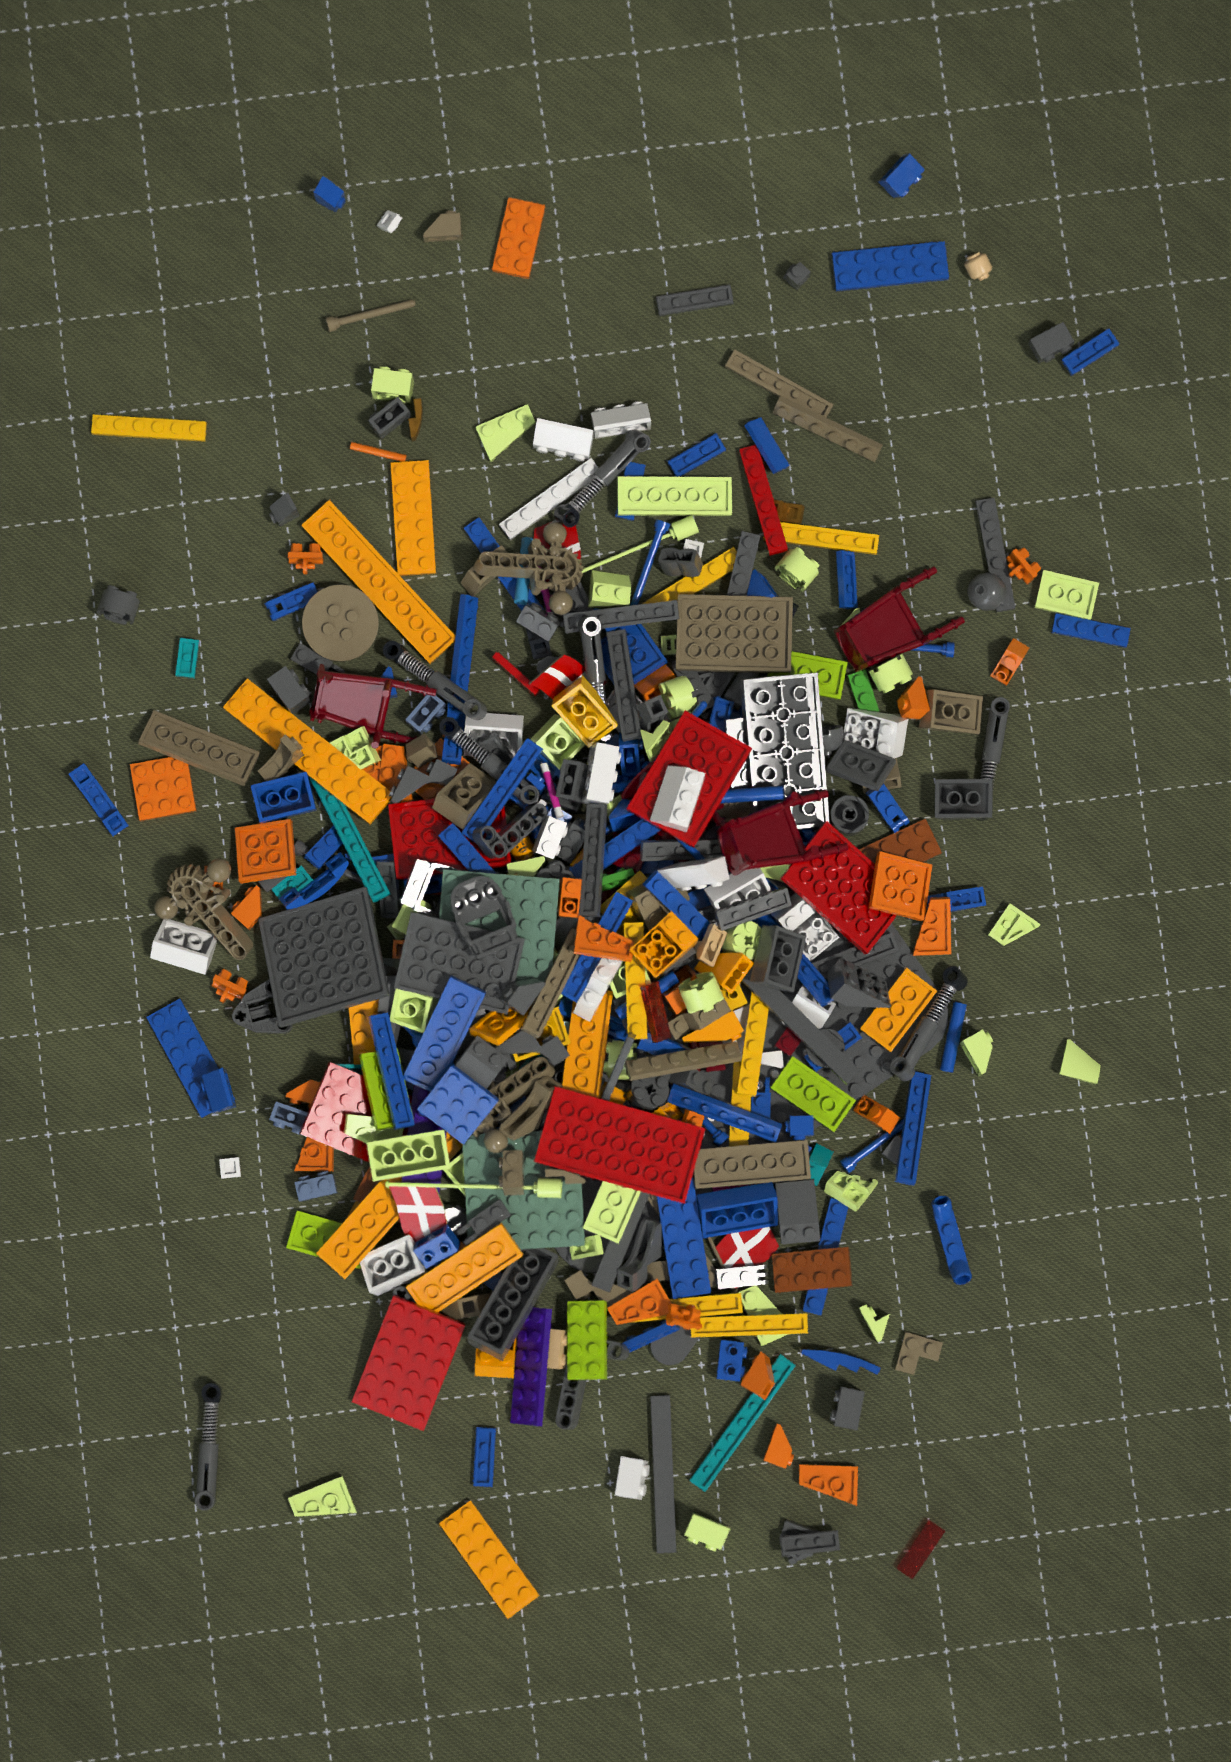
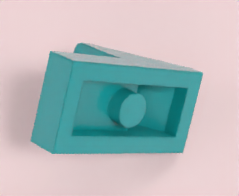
(819, 1161)

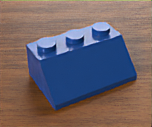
(283, 797)

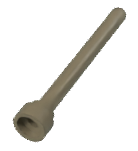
(334, 322)

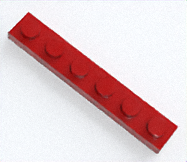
(763, 500)

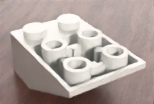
(876, 731)
(807, 922)

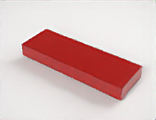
(515, 673)

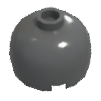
(986, 591)
(832, 738)

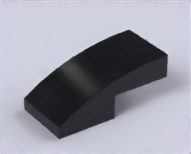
(539, 647)

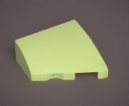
(357, 748)
(1079, 1064)
(849, 1189)

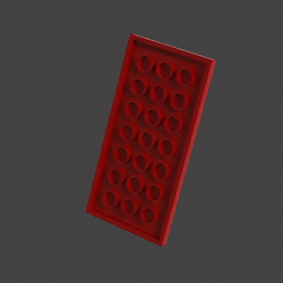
(619, 1144)

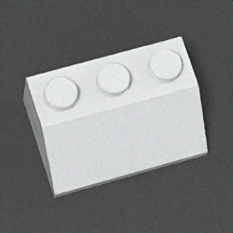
(620, 420)
(563, 439)
(506, 726)
(601, 774)
(678, 797)
(696, 873)
(738, 889)
(184, 946)
(391, 1266)

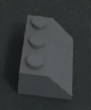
(778, 958)

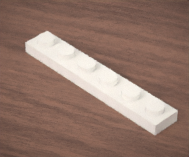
(549, 499)

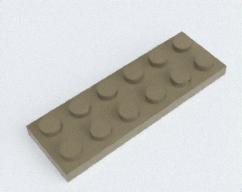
(199, 748)
(752, 1164)

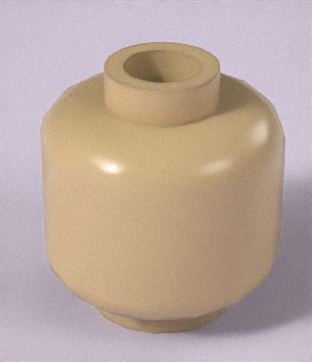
(978, 266)

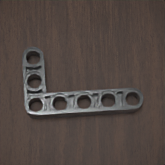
(577, 1392)

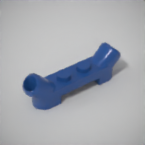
(951, 1240)

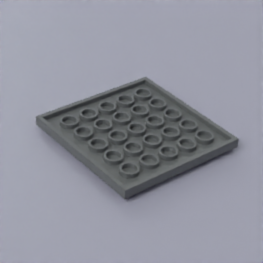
(323, 957)

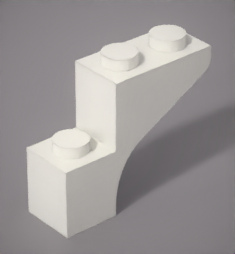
(596, 988)

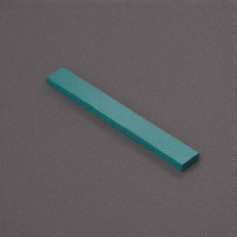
(353, 844)
(739, 1428)

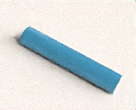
(522, 584)

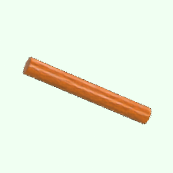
(378, 452)

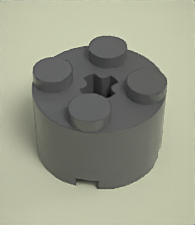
(118, 605)
(849, 804)
(639, 1099)

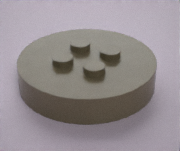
(340, 623)

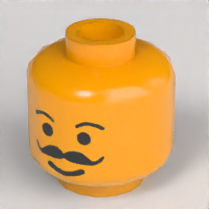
(523, 850)

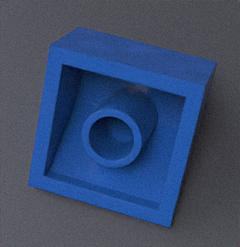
(218, 1091)

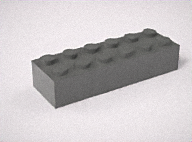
(512, 1302)

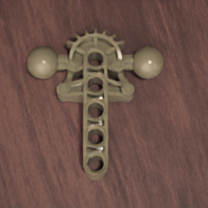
(564, 559)
(193, 877)
(494, 1139)

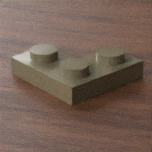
(912, 1348)

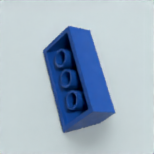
(737, 1209)

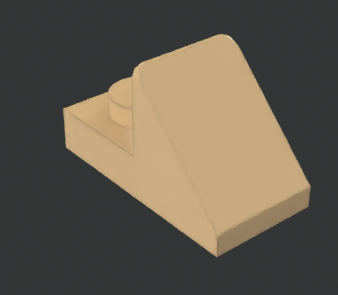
(710, 946)

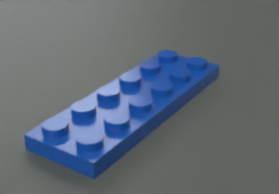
(890, 266)
(444, 1033)
(185, 1050)
(684, 1245)

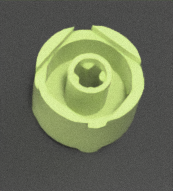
(797, 569)
(891, 673)
(677, 696)
(743, 939)
(700, 992)
(614, 1049)

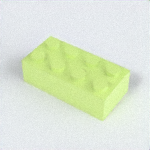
(408, 1155)

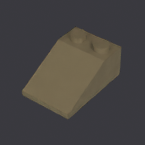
(952, 712)
(463, 795)
(648, 907)

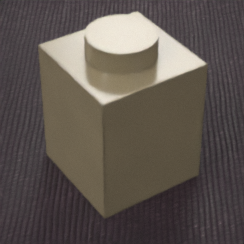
(421, 751)

